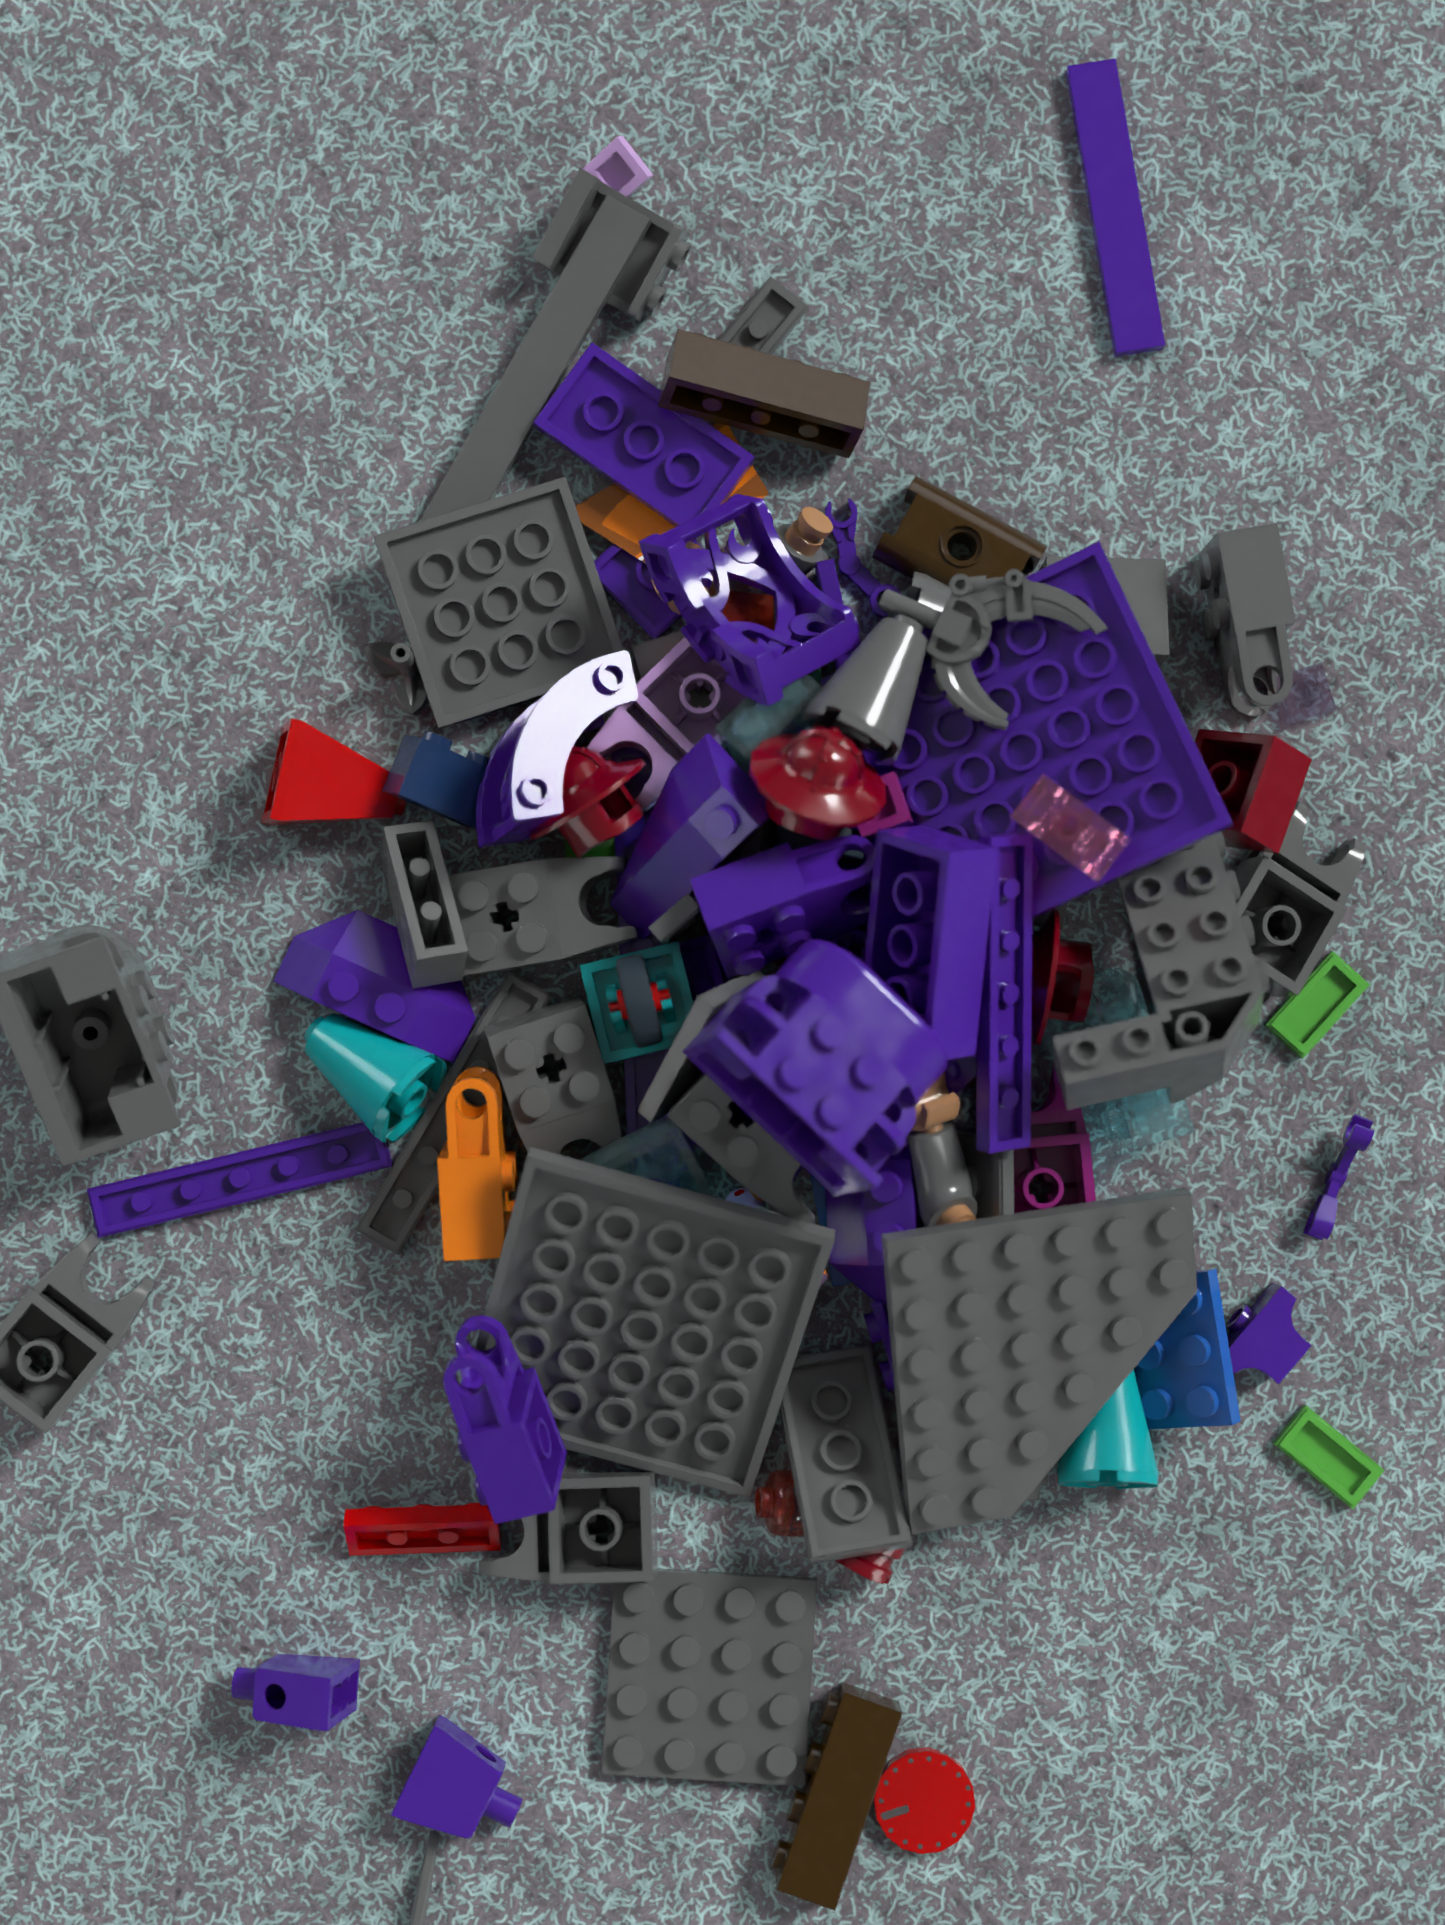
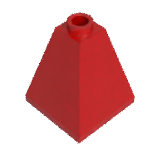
(324, 781)

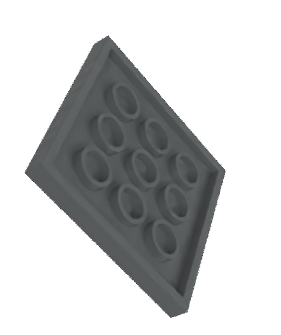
(498, 600)
(710, 1677)

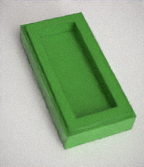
(1320, 1004)
(1328, 1456)

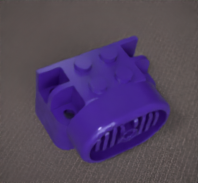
(824, 1063)

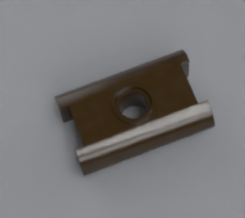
(943, 519)

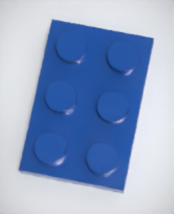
(1189, 1369)

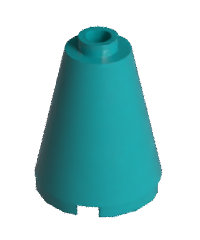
(374, 1073)
(1113, 1446)

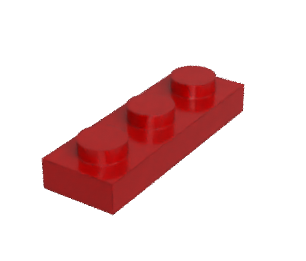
(421, 1529)

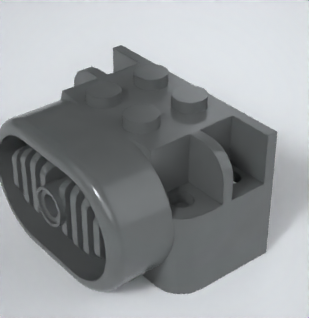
(89, 1040)

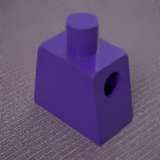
(300, 1690)
(455, 1784)

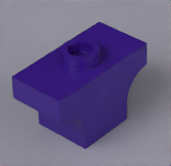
(1266, 1336)

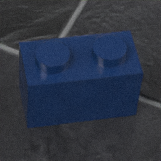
(437, 778)

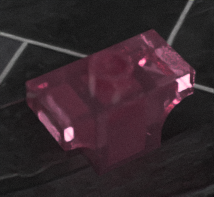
(1070, 828)

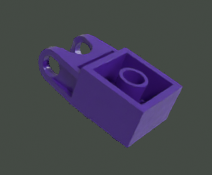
(781, 900)
(504, 1425)

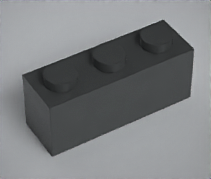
(423, 904)

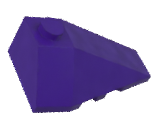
(694, 827)

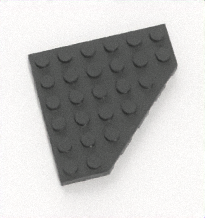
(1020, 1337)

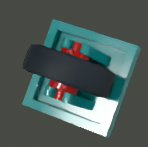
(637, 1001)

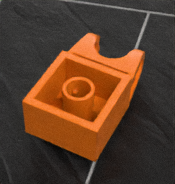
(475, 1170)

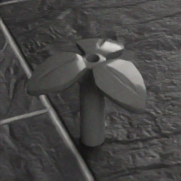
(397, 659)

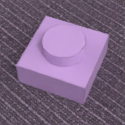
(620, 167)

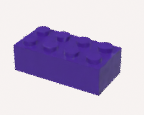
(932, 927)

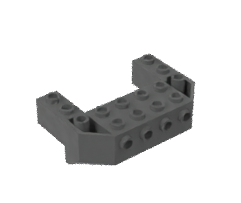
(1199, 978)

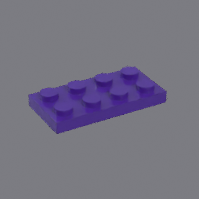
(652, 453)

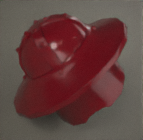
(816, 782)
(594, 800)
(1060, 977)

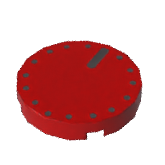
(924, 1800)

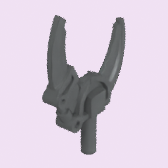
(965, 630)

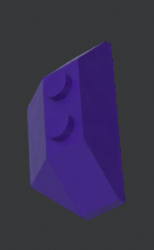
(362, 973)
(865, 1215)

